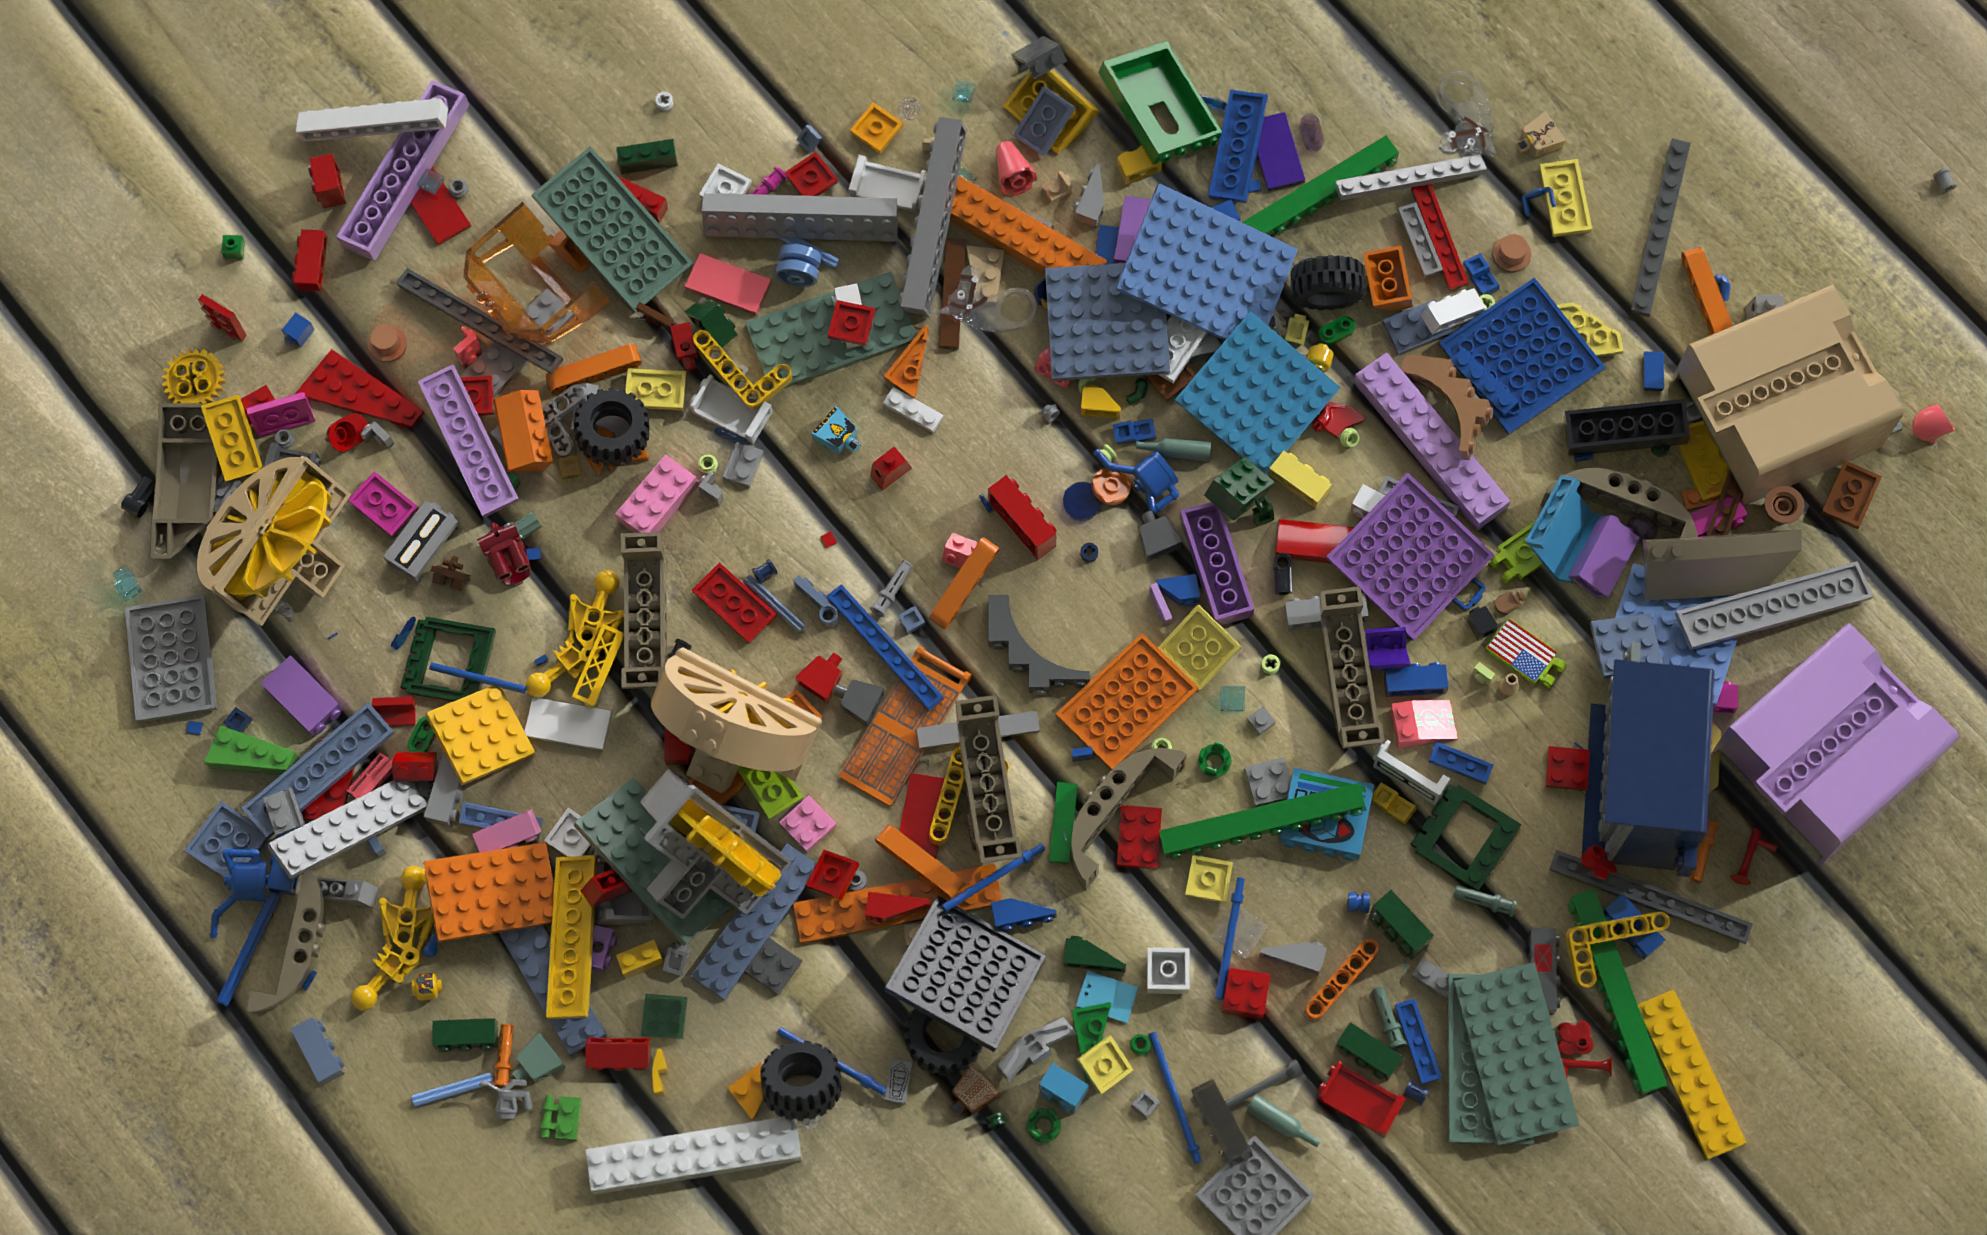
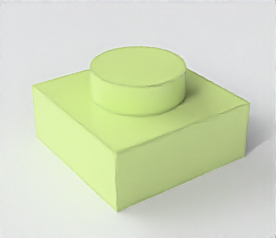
(1483, 674)

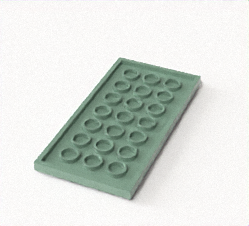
(612, 229)
(800, 332)
(617, 833)
(1516, 1053)
(1466, 1103)

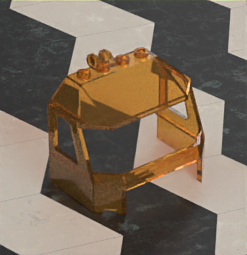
(527, 236)

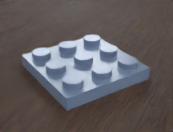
(1615, 636)
(223, 831)

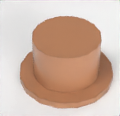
(1512, 253)
(387, 343)
(1784, 505)

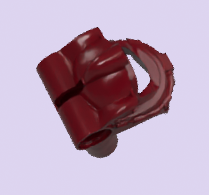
(506, 554)

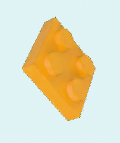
(876, 128)

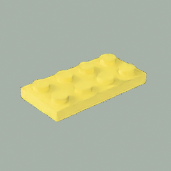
(1571, 209)

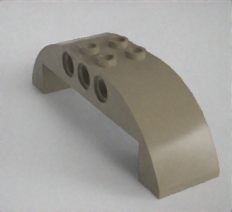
(1631, 497)
(644, 609)
(1349, 668)
(1130, 774)
(986, 779)
(293, 973)

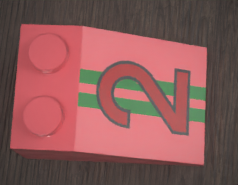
(1422, 722)

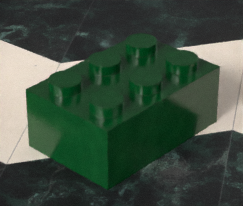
(1238, 488)
(1400, 925)

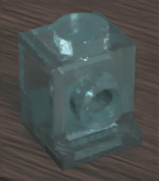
(126, 584)

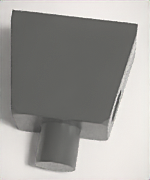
(1158, 537)
(860, 700)

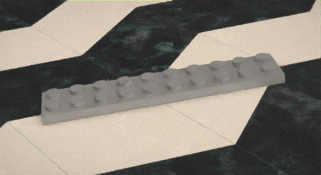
(1773, 605)

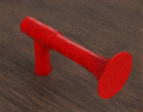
(1742, 875)
(1605, 1065)

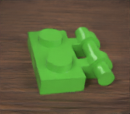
(567, 1119)

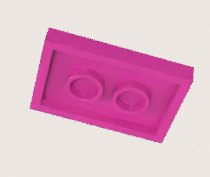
(280, 414)
(383, 504)

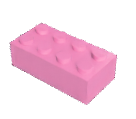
(657, 497)

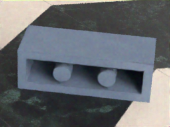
(318, 1050)

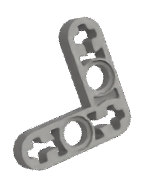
(555, 419)

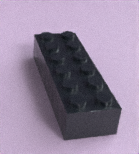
(1626, 427)

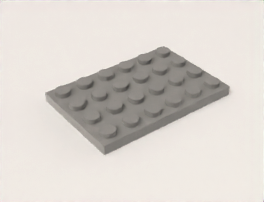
(170, 658)

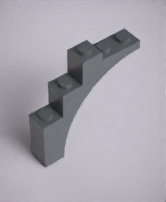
(1022, 657)

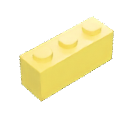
(1300, 479)

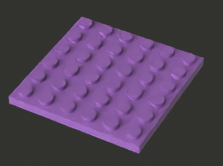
(1410, 556)

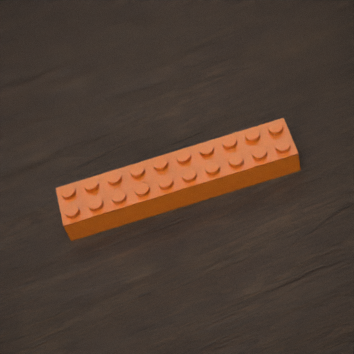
(1015, 231)

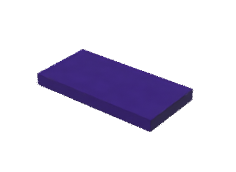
(1278, 154)

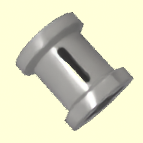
(1945, 181)

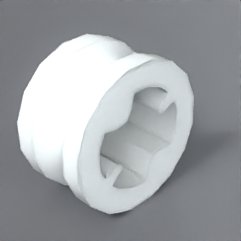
(661, 105)

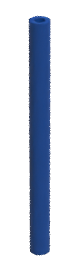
(477, 678)

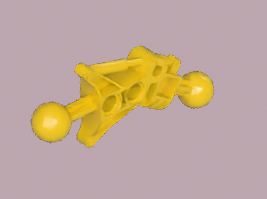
(570, 658)
(390, 963)

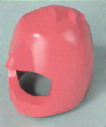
(1931, 424)

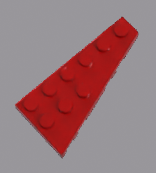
(353, 389)

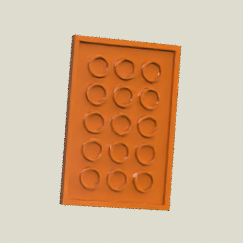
(1127, 701)
(490, 891)

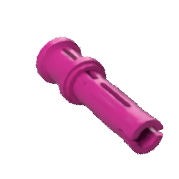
(770, 182)

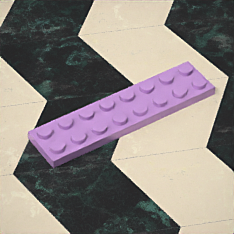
(468, 441)

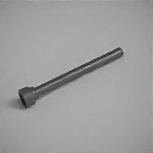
(1292, 1069)

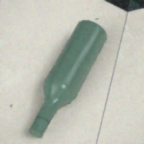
(1178, 449)
(1279, 1120)

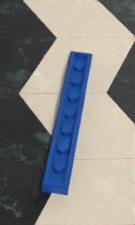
(885, 648)

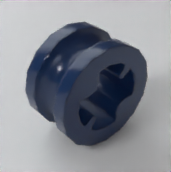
(1084, 549)

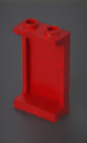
(1360, 1099)

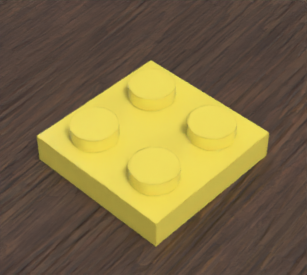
(1209, 879)
(1104, 1064)

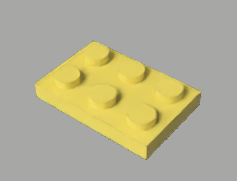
(658, 388)

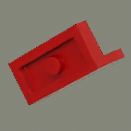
(396, 710)

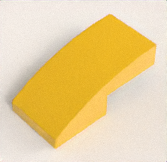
(1392, 803)
(659, 1067)

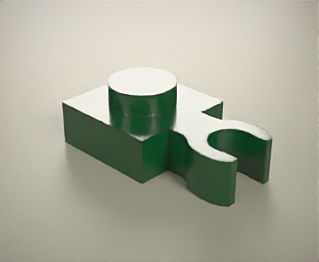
(1263, 512)

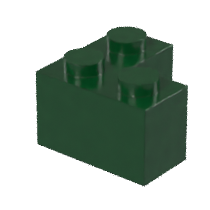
(711, 318)

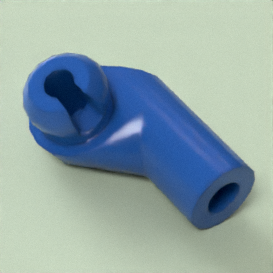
(1724, 286)

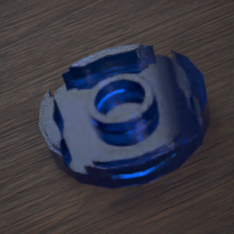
(1081, 502)

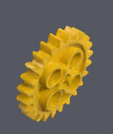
(211, 375)

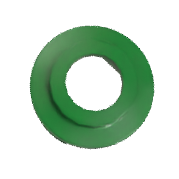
(1214, 749)
(1043, 1113)

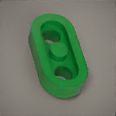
(1338, 331)
(421, 736)

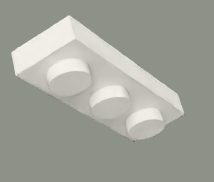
(913, 410)

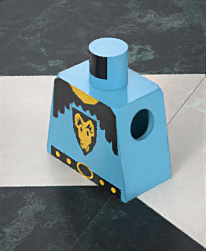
(836, 432)

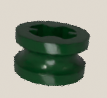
(1659, 453)
(996, 1120)

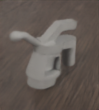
(507, 1103)

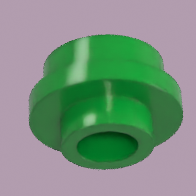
(1140, 1038)

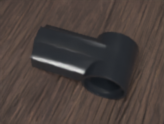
(138, 501)
(1283, 576)

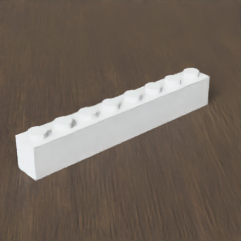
(372, 120)

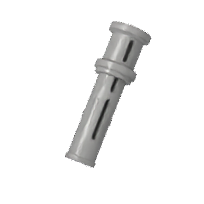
(887, 597)

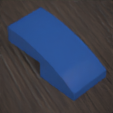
(1480, 275)
(1132, 432)

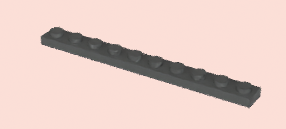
(1660, 227)
(478, 320)
(1654, 898)

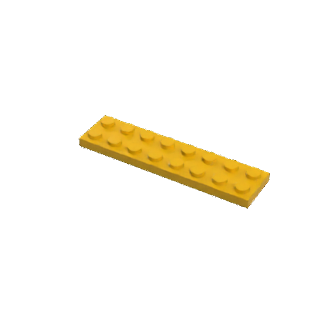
(571, 939)
(1691, 1075)

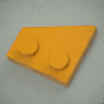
(748, 1091)

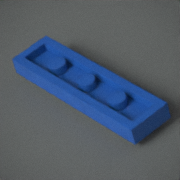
(1484, 382)
(1418, 1041)

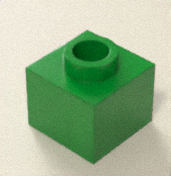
(237, 249)

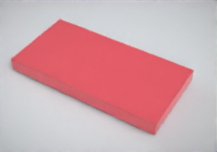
(728, 284)

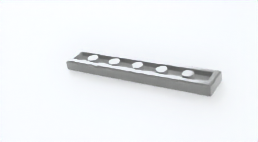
(948, 733)

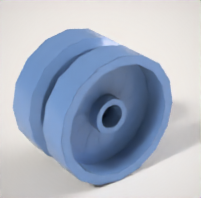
(798, 265)

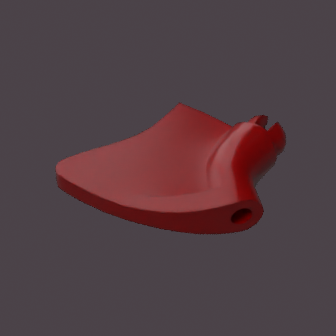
(1336, 418)

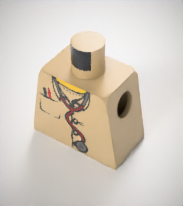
(1540, 137)

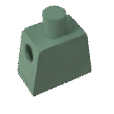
(538, 1060)

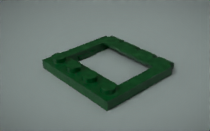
(422, 648)
(1490, 851)

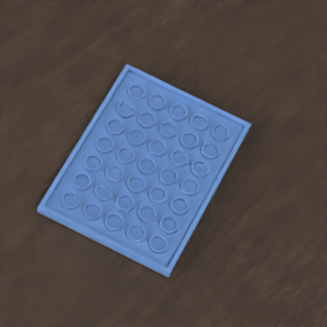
(1204, 265)

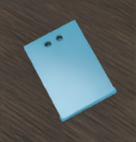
(1108, 990)

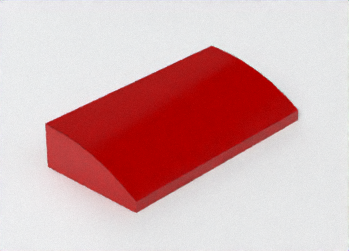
(1309, 540)

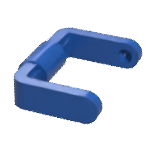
(1536, 193)
(1475, 599)

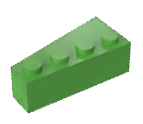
(246, 753)

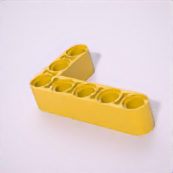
(737, 375)
(949, 806)
(1606, 935)

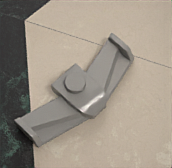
(1034, 1047)

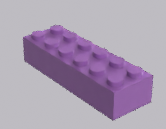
(1216, 563)

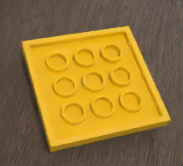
(480, 734)

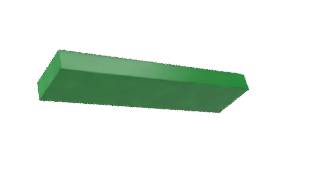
(1063, 819)

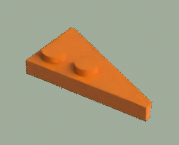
(907, 368)

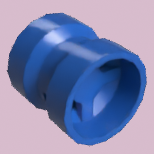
(1358, 902)

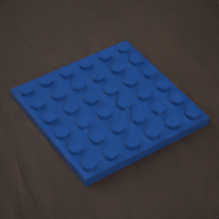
(1528, 350)

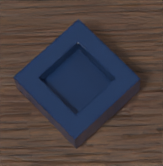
(238, 720)

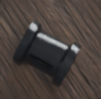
(679, 644)

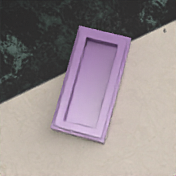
(1160, 604)

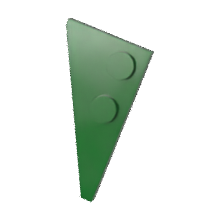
(1089, 1026)

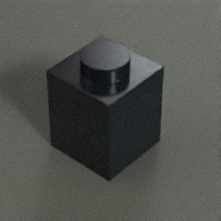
(1481, 622)

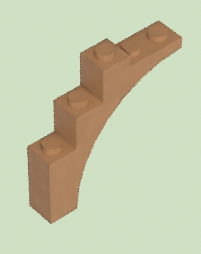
(1440, 376)

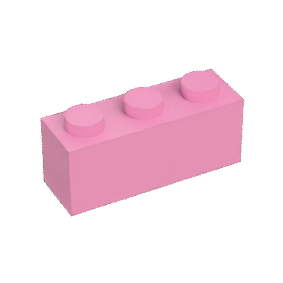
(508, 832)

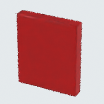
(829, 539)

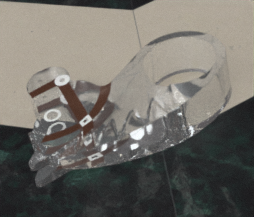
(1475, 119)
(983, 312)

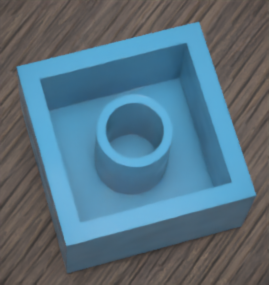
(1063, 1089)

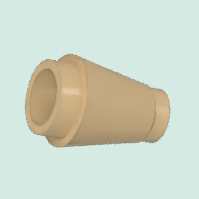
(1509, 688)

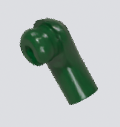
(1140, 391)

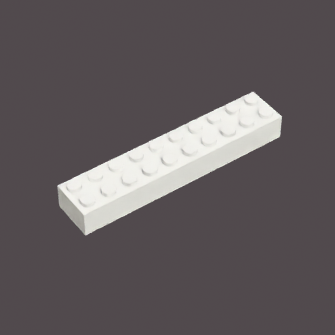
(693, 1155)

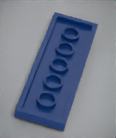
(1238, 146)

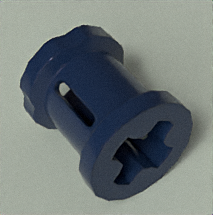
(764, 571)
(1415, 1092)

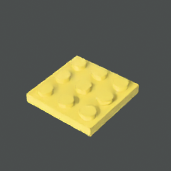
(1199, 647)

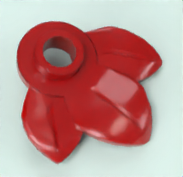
(1596, 860)
(1572, 1036)

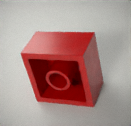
(326, 181)
(1246, 993)

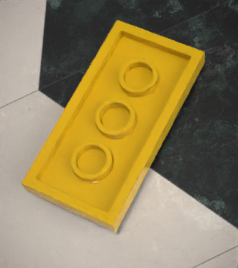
(231, 437)

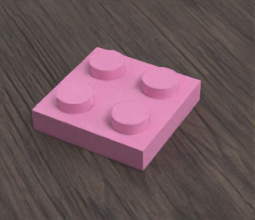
(808, 823)

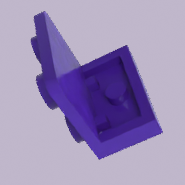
(1387, 648)

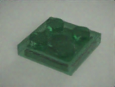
(664, 1016)

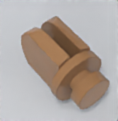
(1509, 602)

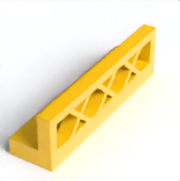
(604, 668)

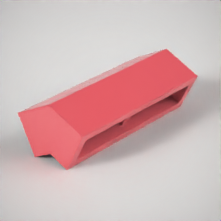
(371, 777)

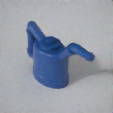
(1151, 477)
(245, 881)

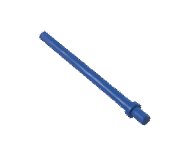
(1192, 1147)

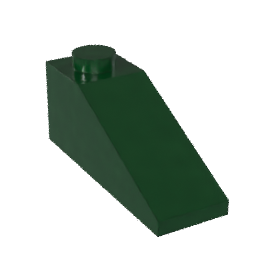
(1085, 955)

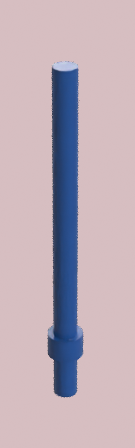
(1027, 856)
(1236, 899)
(865, 1080)

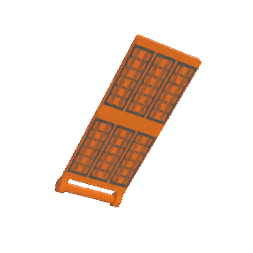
(891, 741)

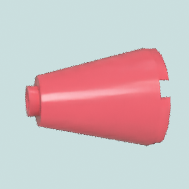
(1013, 170)

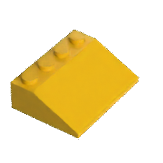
(1028, 90)

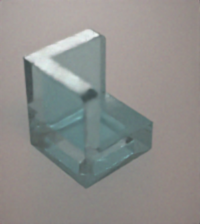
(1232, 698)

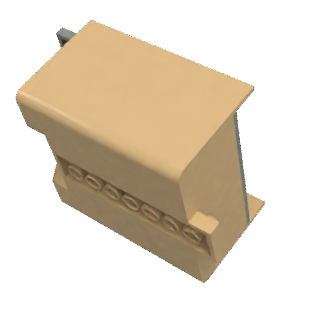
(1789, 393)

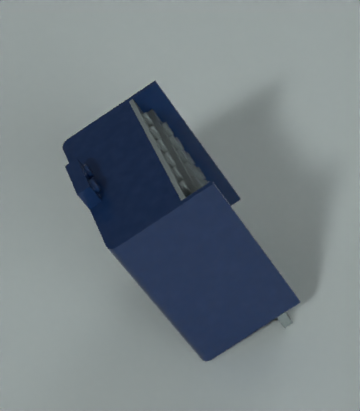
(1650, 765)

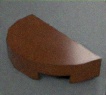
(653, 316)

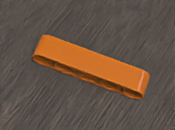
(1706, 290)
(594, 368)
(964, 583)
(919, 862)
(1346, 971)

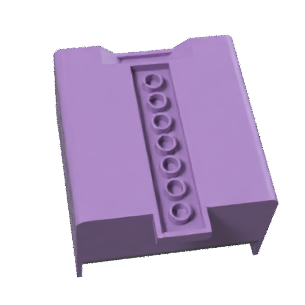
(1836, 741)

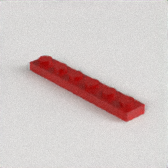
(1440, 236)

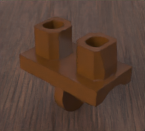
(441, 573)

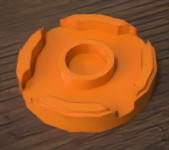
(1111, 487)

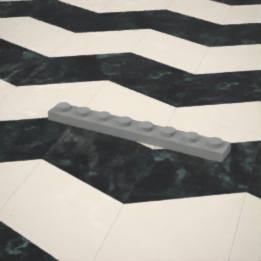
(1410, 177)

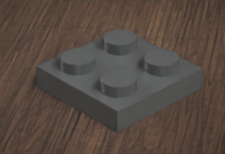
(773, 966)

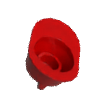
(346, 432)

